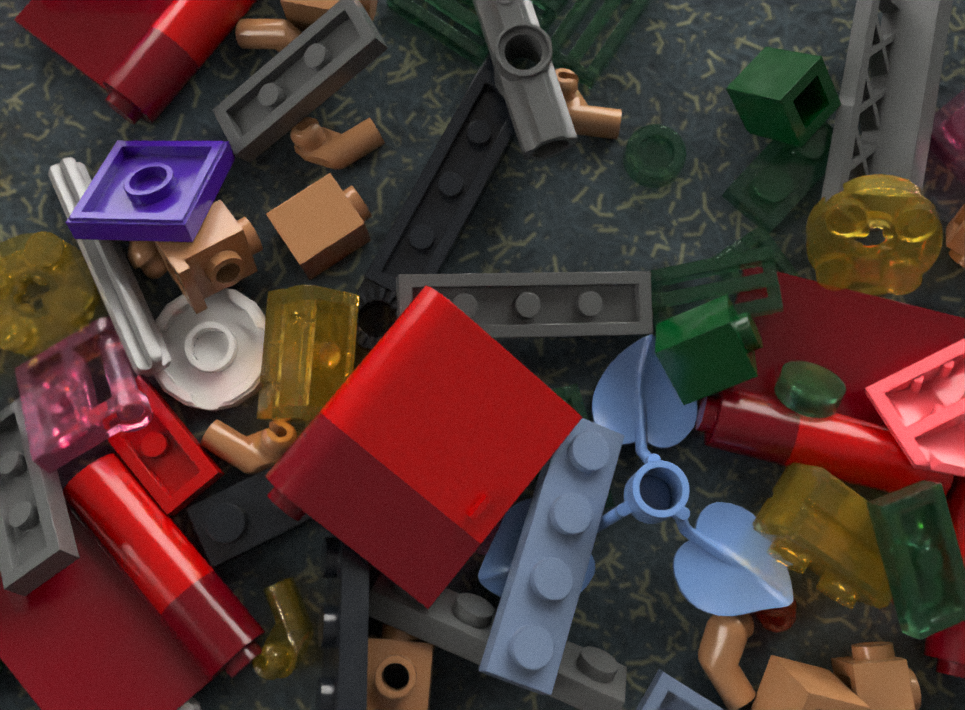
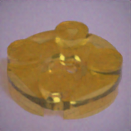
(868, 202)
(66, 306)

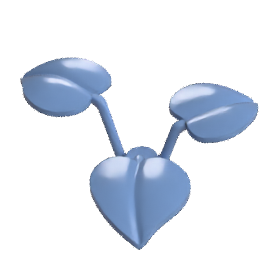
(725, 560)

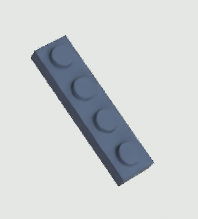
(552, 560)

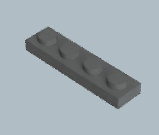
(543, 302)
(462, 625)

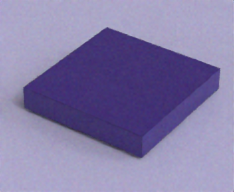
(152, 191)

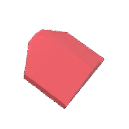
(927, 410)

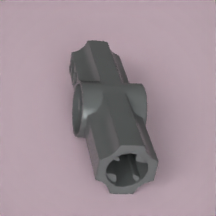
(530, 94)

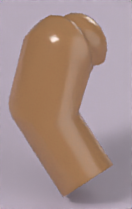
(251, 452)
(720, 657)

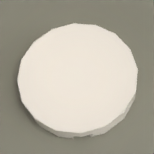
(227, 361)

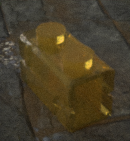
(305, 350)
(827, 529)

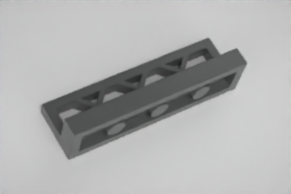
(899, 119)

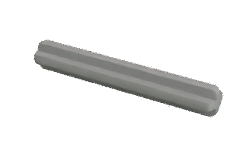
(114, 279)

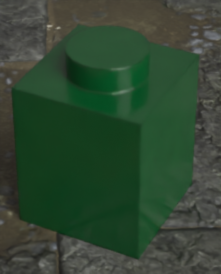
(784, 95)
(708, 349)

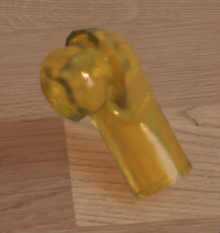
(289, 635)

